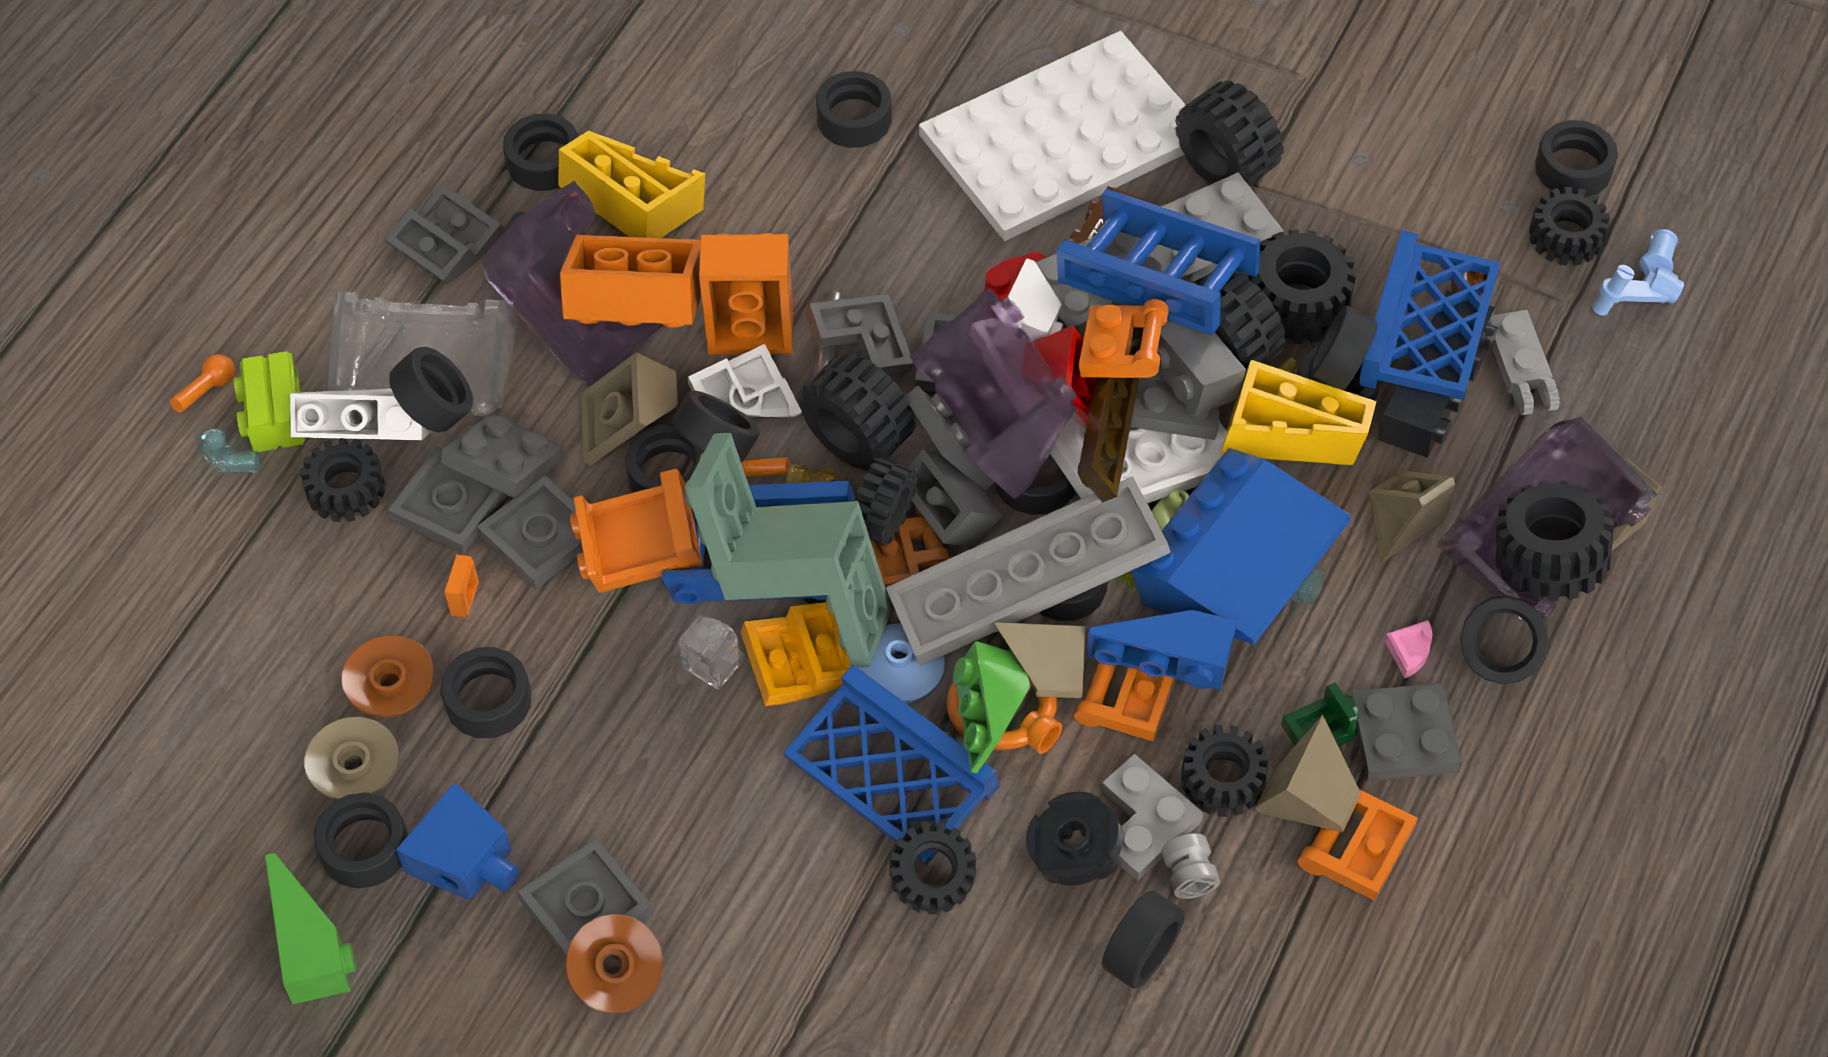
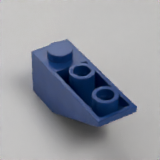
(1172, 645)

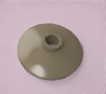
(346, 743)

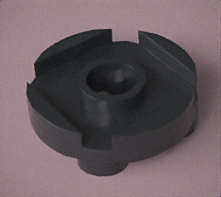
(1086, 861)

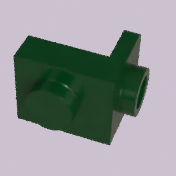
(1337, 710)

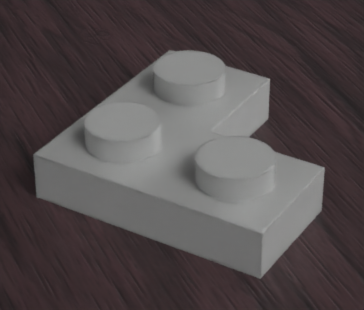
(1155, 811)

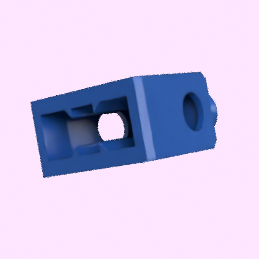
(459, 847)

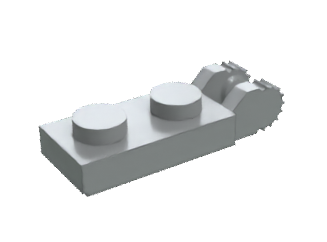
(1523, 361)

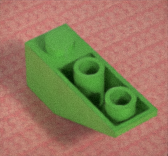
(989, 694)

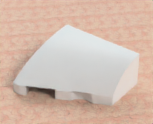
(749, 385)

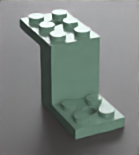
(789, 549)

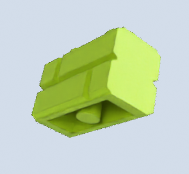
(266, 397)

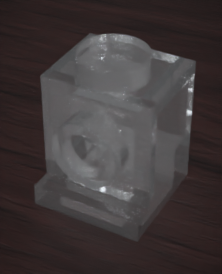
(715, 644)

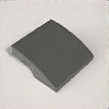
(445, 235)

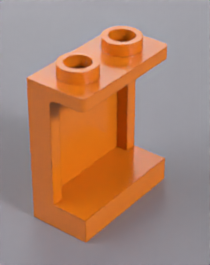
(636, 535)

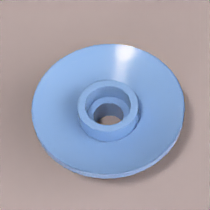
(905, 675)

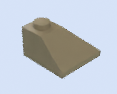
(625, 404)

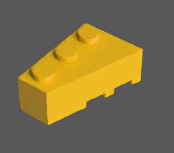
(630, 190)
(1296, 419)

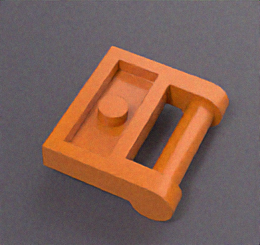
(1110, 336)
(1137, 705)
(1370, 851)

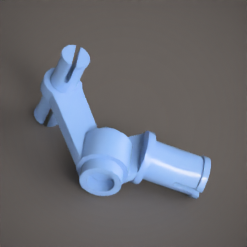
(1659, 281)

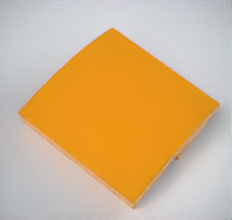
(796, 654)

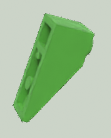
(308, 943)

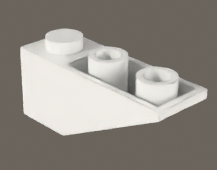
(352, 415)

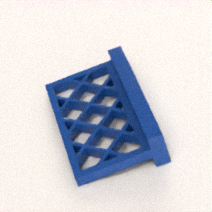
(1397, 300)
(906, 727)

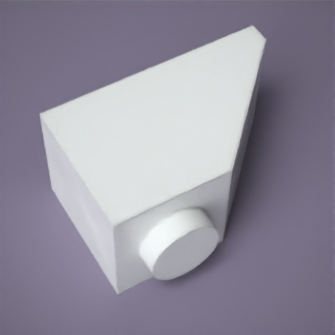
(1036, 301)

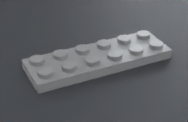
(1223, 203)
(1026, 571)

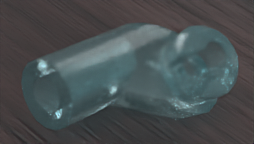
(223, 456)

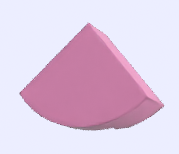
(1410, 647)

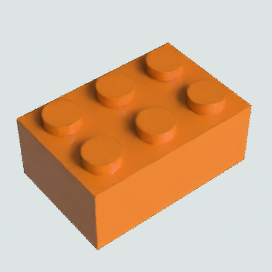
(631, 280)
(746, 293)

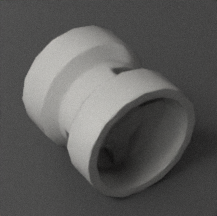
(1190, 866)

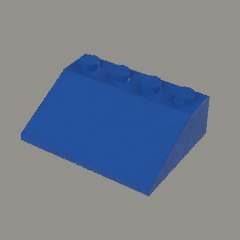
(1241, 545)

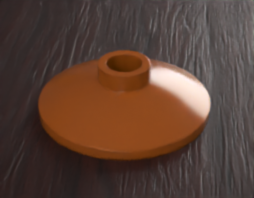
(383, 661)
(638, 958)

